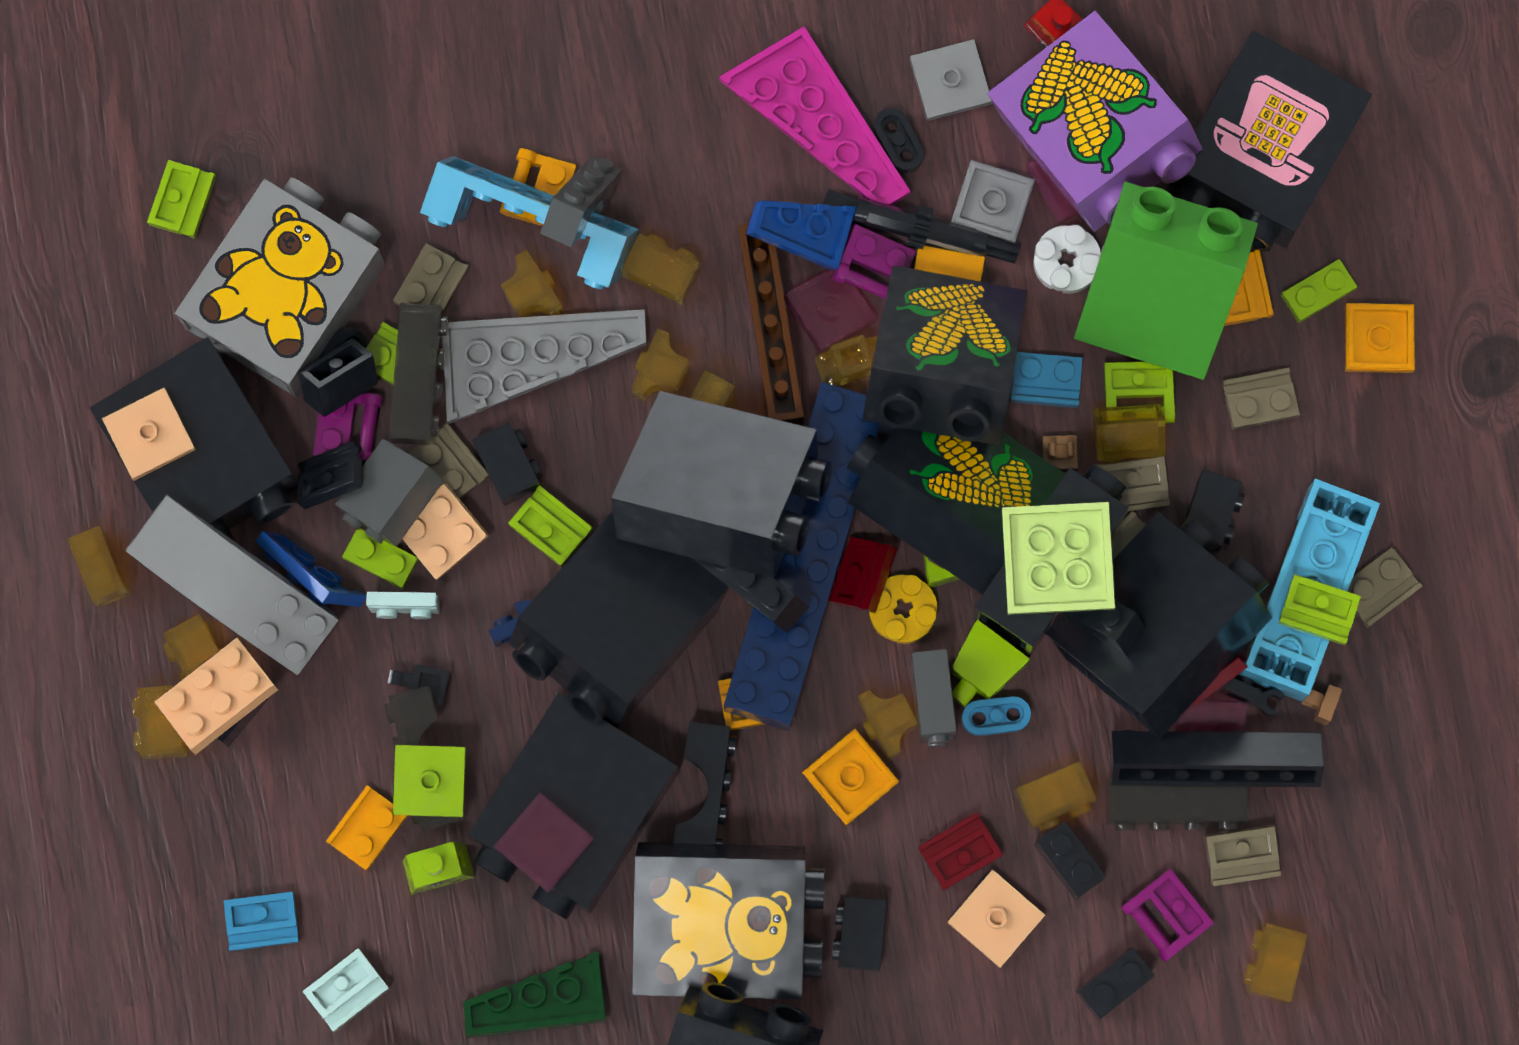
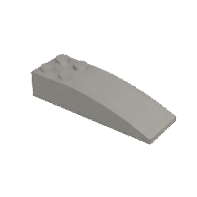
(232, 585)

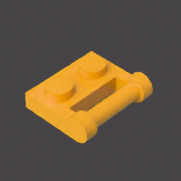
(551, 177)

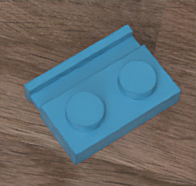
(1046, 380)
(261, 921)

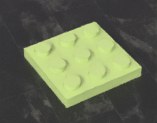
(1058, 558)

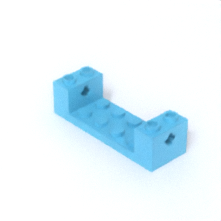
(459, 181)
(1323, 549)

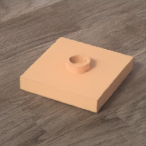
(148, 434)
(996, 918)

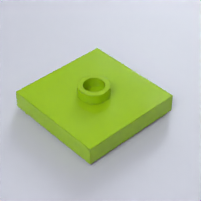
(429, 780)

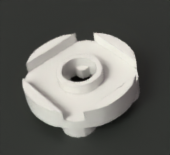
(1061, 277)

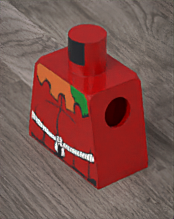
(1052, 22)

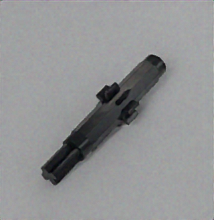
(924, 228)

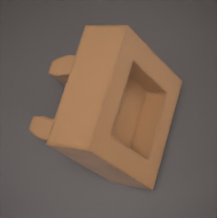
(1060, 451)
(1323, 703)

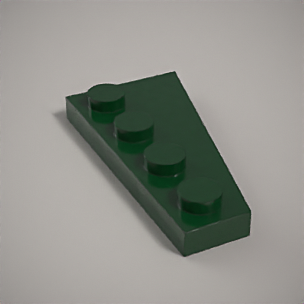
(544, 1001)

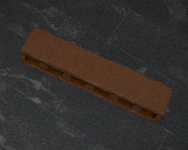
(771, 328)

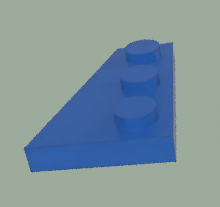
(804, 229)
(300, 568)

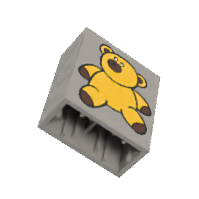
(282, 283)

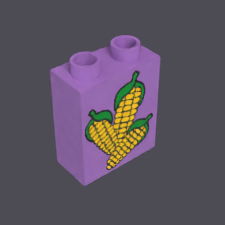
(1095, 120)

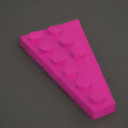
(808, 103)

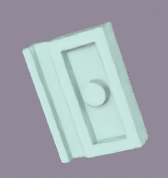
(388, 604)
(346, 990)

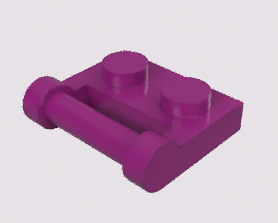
(873, 253)
(337, 427)
(1177, 909)

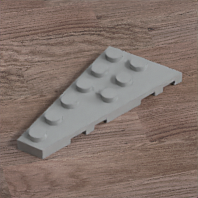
(514, 356)

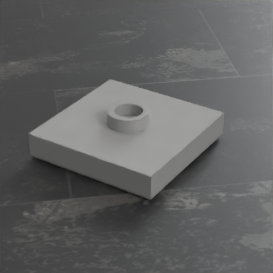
(950, 80)
(993, 201)

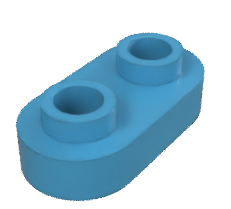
(995, 716)

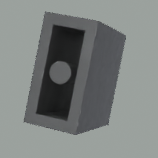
(390, 495)
(933, 697)

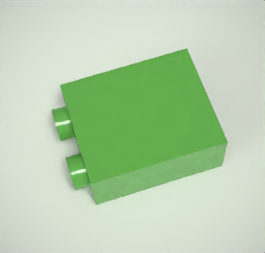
(1165, 280)

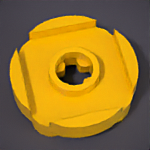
(921, 617)

